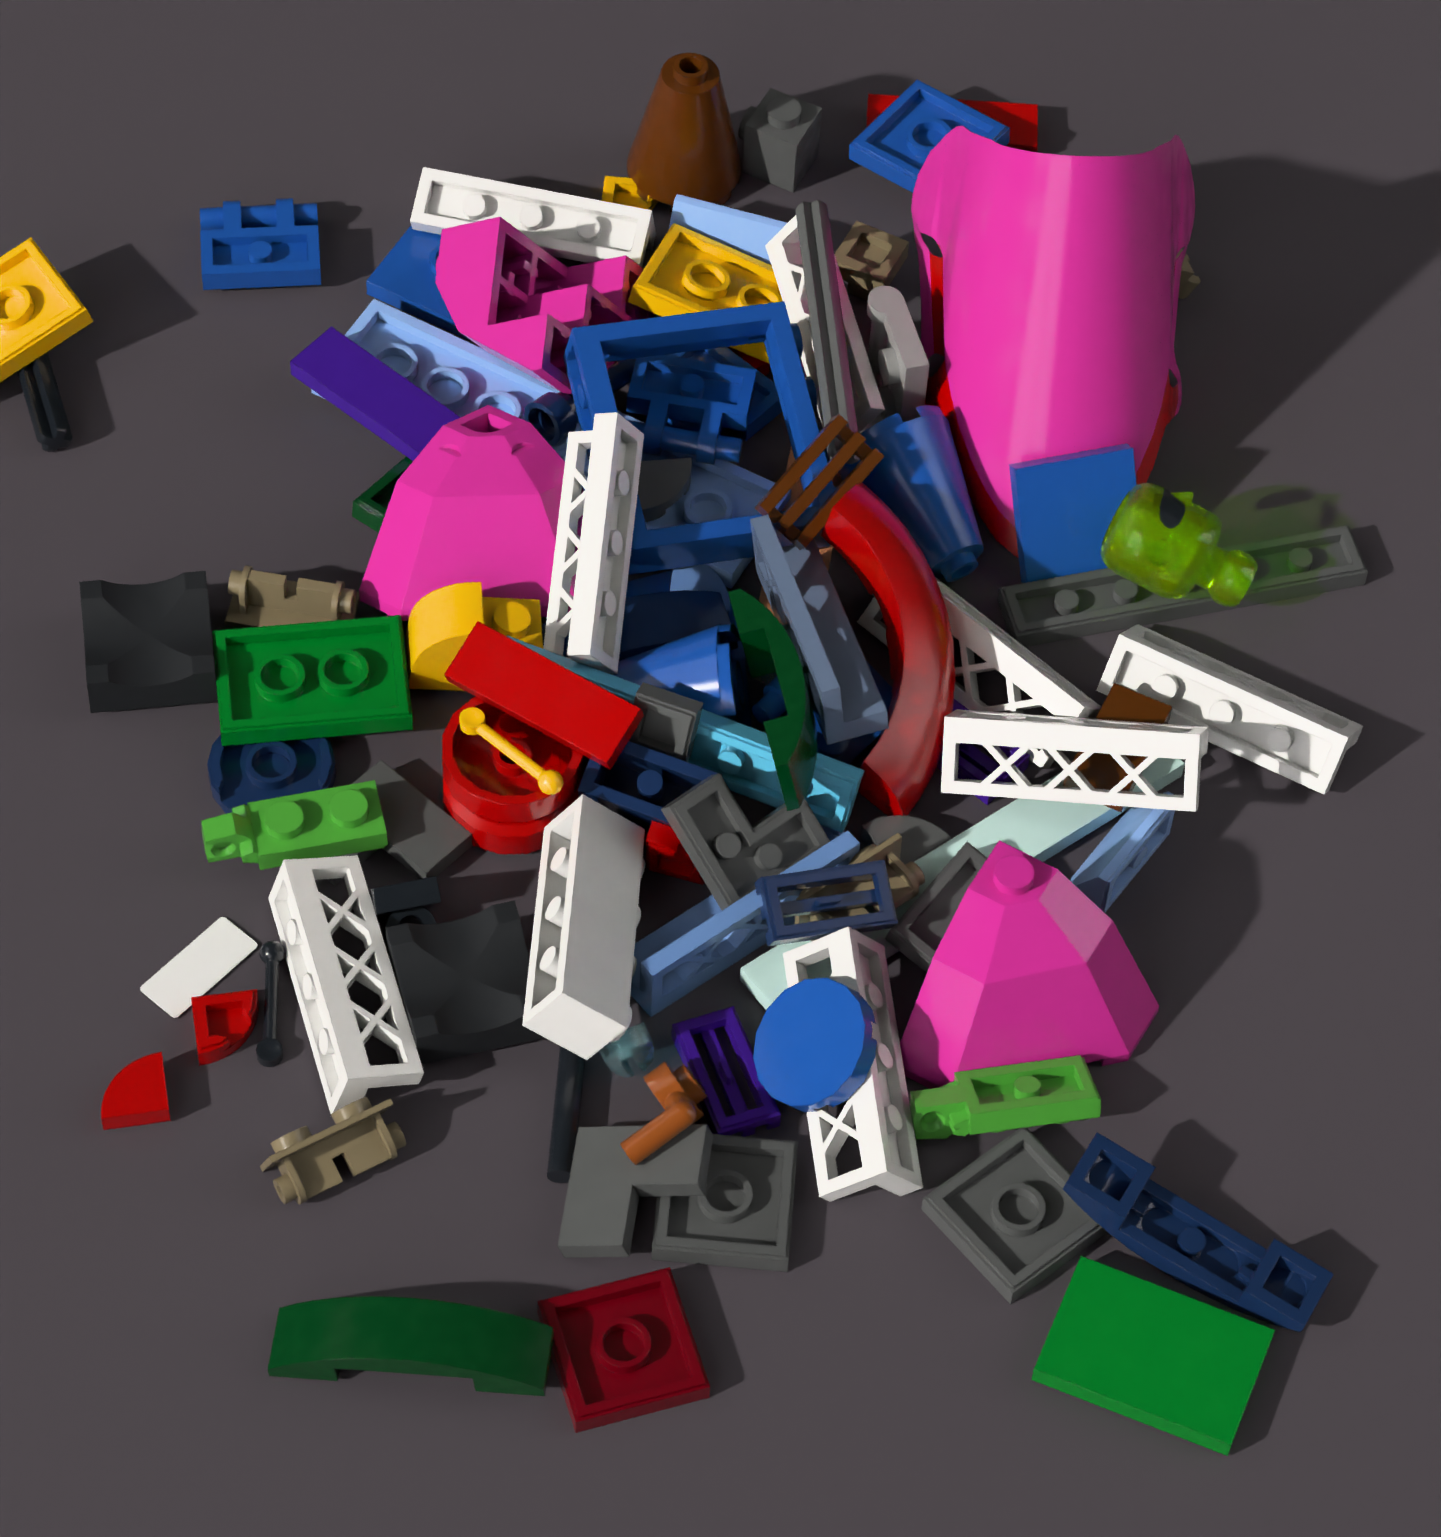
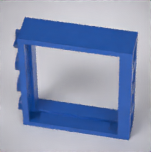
(592, 394)

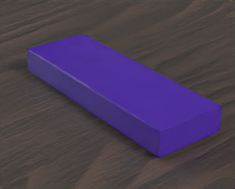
(370, 392)

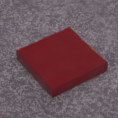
(624, 1350)

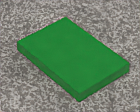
(312, 680)
(1153, 1355)

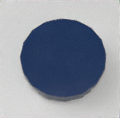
(269, 770)

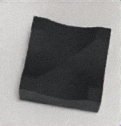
(148, 643)
(463, 982)

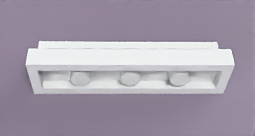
(555, 221)
(788, 270)
(604, 542)
(1006, 655)
(1239, 709)
(1077, 735)
(322, 989)
(882, 1100)

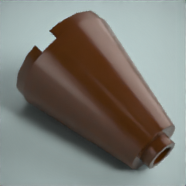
(686, 136)

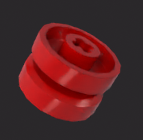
(495, 794)

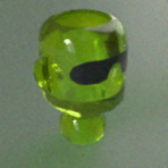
(1172, 546)

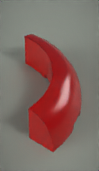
(917, 644)

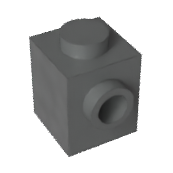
(780, 139)

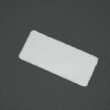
(198, 967)

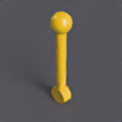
(473, 723)

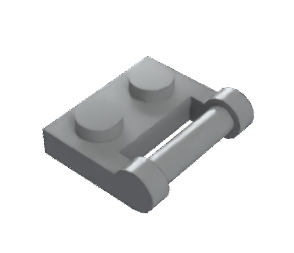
(896, 354)

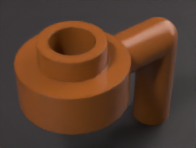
(679, 1096)

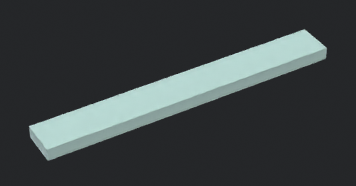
(1026, 824)

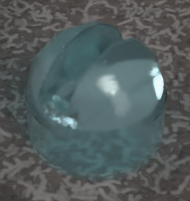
(634, 1044)

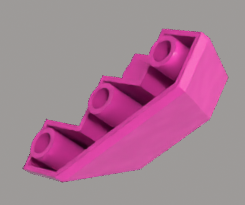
(471, 510)

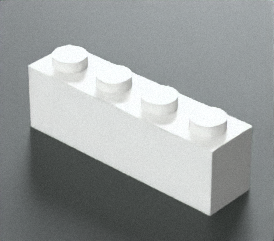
(585, 928)

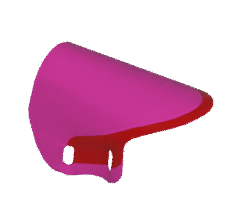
(1050, 304)

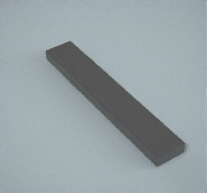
(1108, 602)

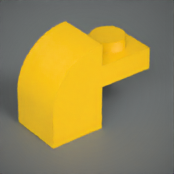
(446, 618)

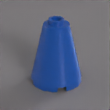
(925, 489)
(698, 669)

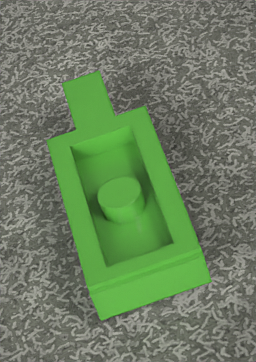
(299, 826)
(1007, 1099)

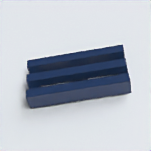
(774, 911)

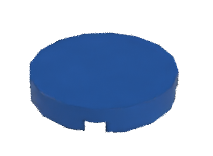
(815, 1044)

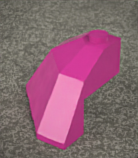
(524, 300)
(1025, 978)

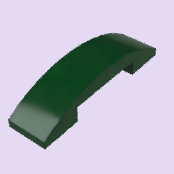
(791, 736)
(412, 1338)

